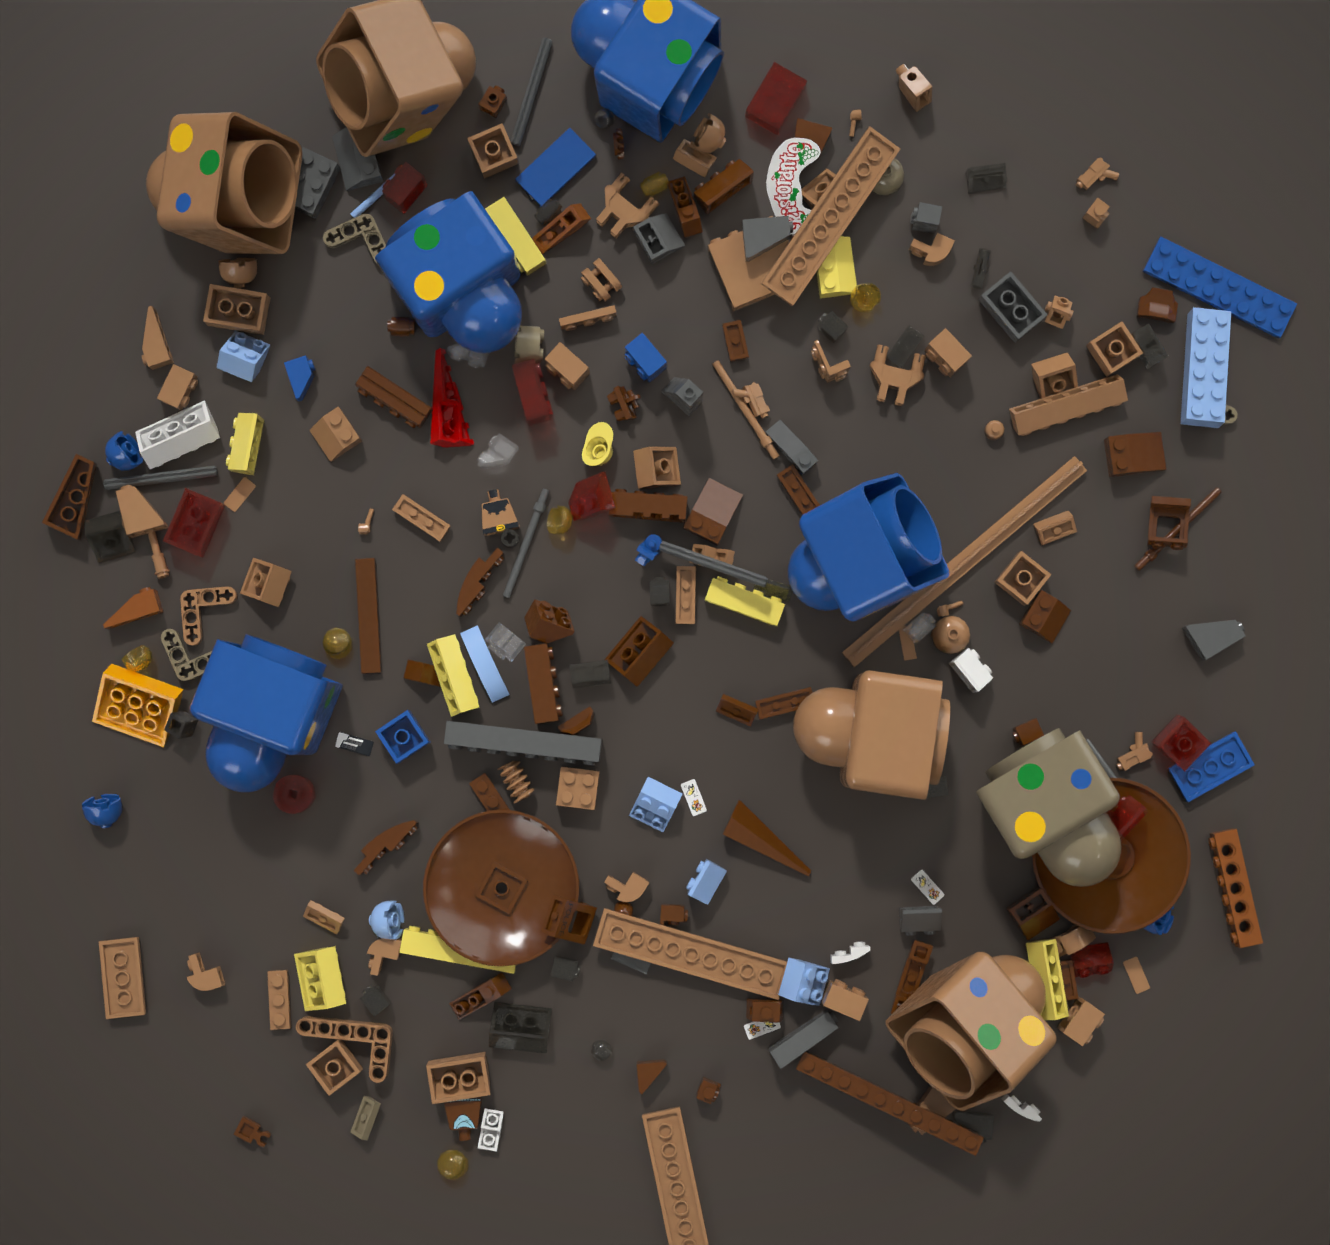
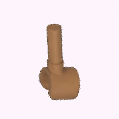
(854, 116)
(365, 528)
(944, 609)

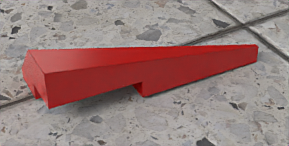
(447, 423)

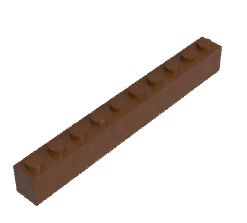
(890, 1103)

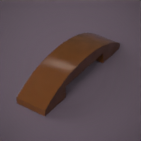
(912, 973)

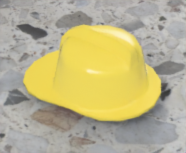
(598, 445)

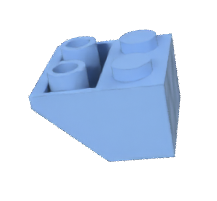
(242, 356)
(655, 804)
(706, 881)
(804, 982)

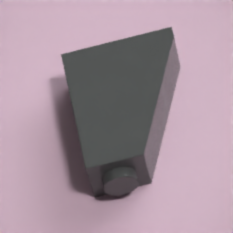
(764, 234)
(1213, 636)

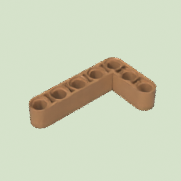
(354, 1035)

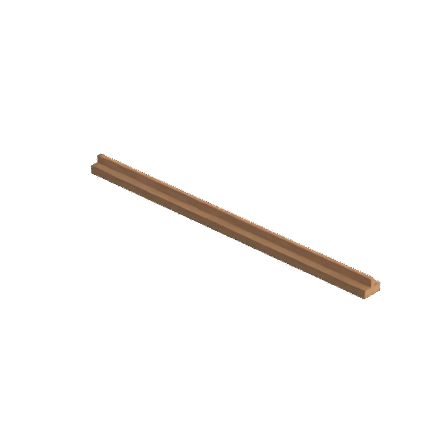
(966, 560)

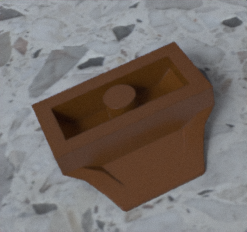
(1158, 305)
(577, 722)

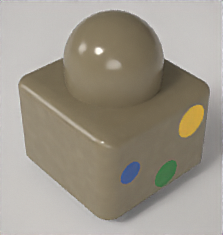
(1056, 803)

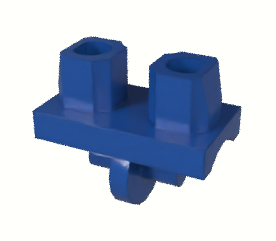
(648, 549)

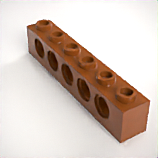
(1252, 934)

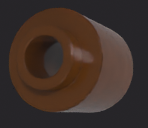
(401, 326)

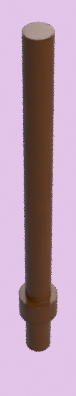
(1151, 554)

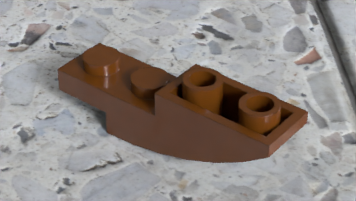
(472, 587)
(389, 839)

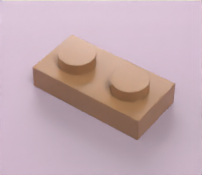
(323, 917)

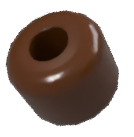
(624, 908)

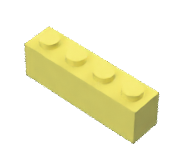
(525, 250)
(745, 602)
(453, 675)
(1045, 958)

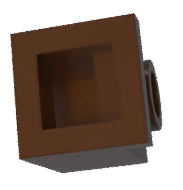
(493, 107)
(673, 914)
(708, 1090)

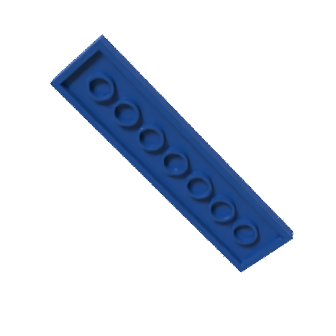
(1219, 287)

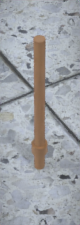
(766, 441)

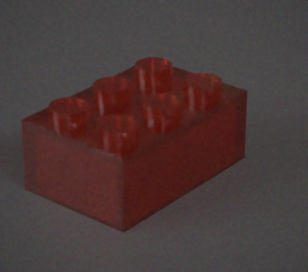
(775, 98)
(532, 392)
(194, 522)

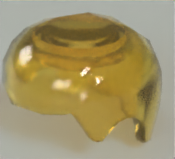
(865, 297)
(559, 520)
(337, 643)
(138, 658)
(452, 1164)

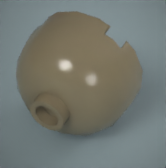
(891, 179)

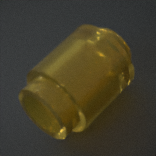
(654, 184)

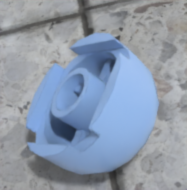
(387, 919)

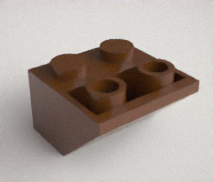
(548, 622)
(1033, 913)

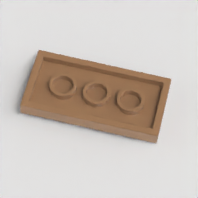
(122, 977)

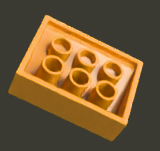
(136, 704)

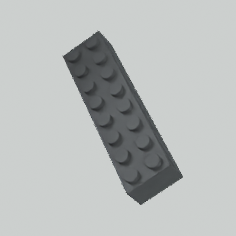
(522, 741)

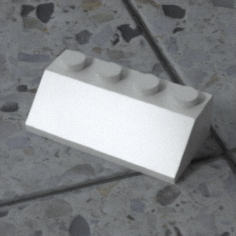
(177, 435)

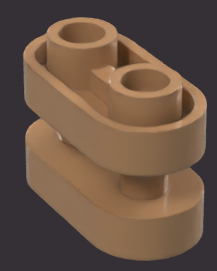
(601, 291)

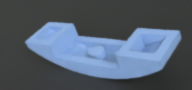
(484, 664)

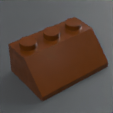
(723, 185)
(639, 651)

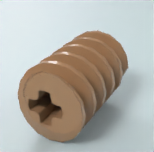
(516, 781)

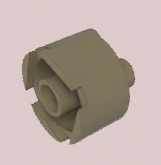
(528, 344)

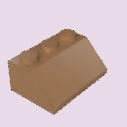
(458, 1077)

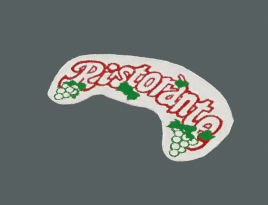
(783, 178)

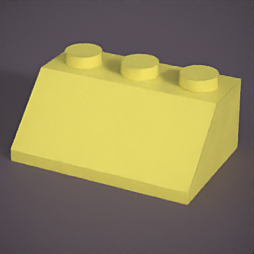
(837, 271)
(245, 443)
(320, 979)

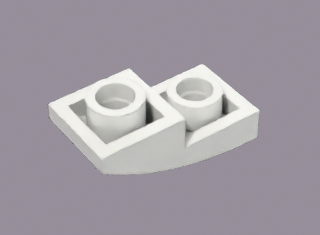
(854, 952)
(1025, 1110)
(490, 1130)

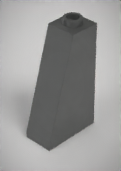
(684, 394)
(803, 1038)

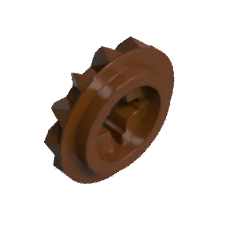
(618, 143)

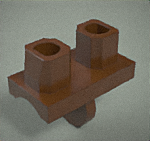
(627, 401)

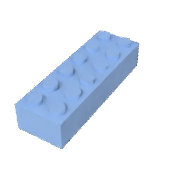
(1206, 367)

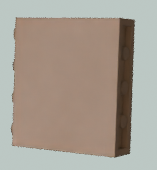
(739, 277)

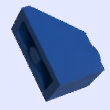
(300, 375)

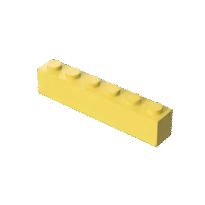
(432, 946)

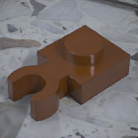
(249, 1130)

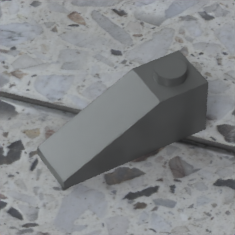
(792, 447)

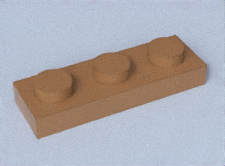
(588, 318)
(421, 517)
(685, 594)
(279, 999)

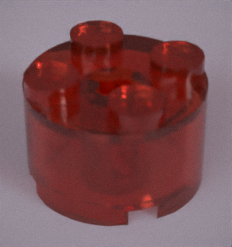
(283, 793)

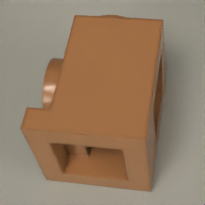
(1096, 213)

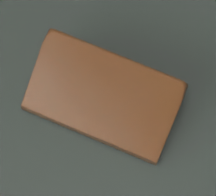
(694, 159)
(1055, 527)

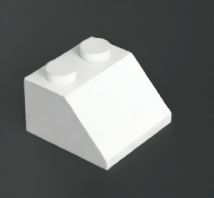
(971, 670)

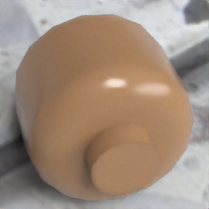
(994, 430)

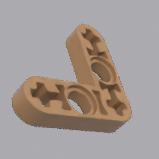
(200, 602)

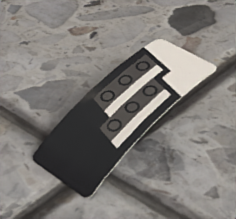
(354, 744)

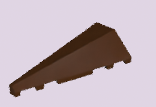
(753, 833)

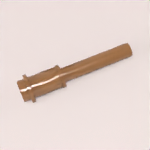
(158, 557)

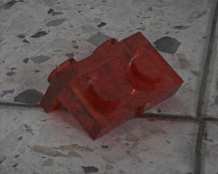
(1092, 960)

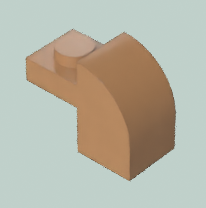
(936, 252)
(719, 554)
(631, 890)
(1073, 940)
(383, 948)
(203, 979)

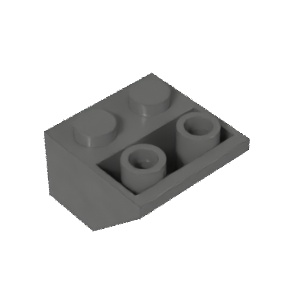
(658, 237)

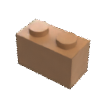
(178, 387)

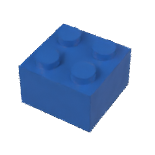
(645, 357)
(403, 736)

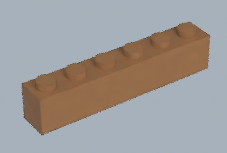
(1068, 405)

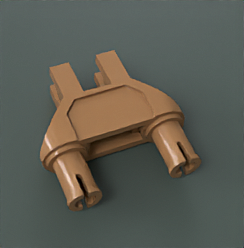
(622, 209)
(895, 377)

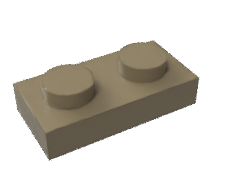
(365, 1118)

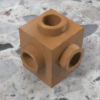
(1058, 311)

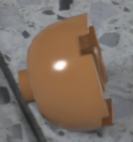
(709, 135)
(238, 271)
(950, 634)

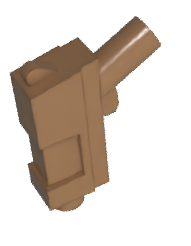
(1096, 171)
(753, 395)
(1138, 754)

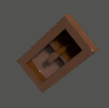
(421, 672)
(648, 1071)

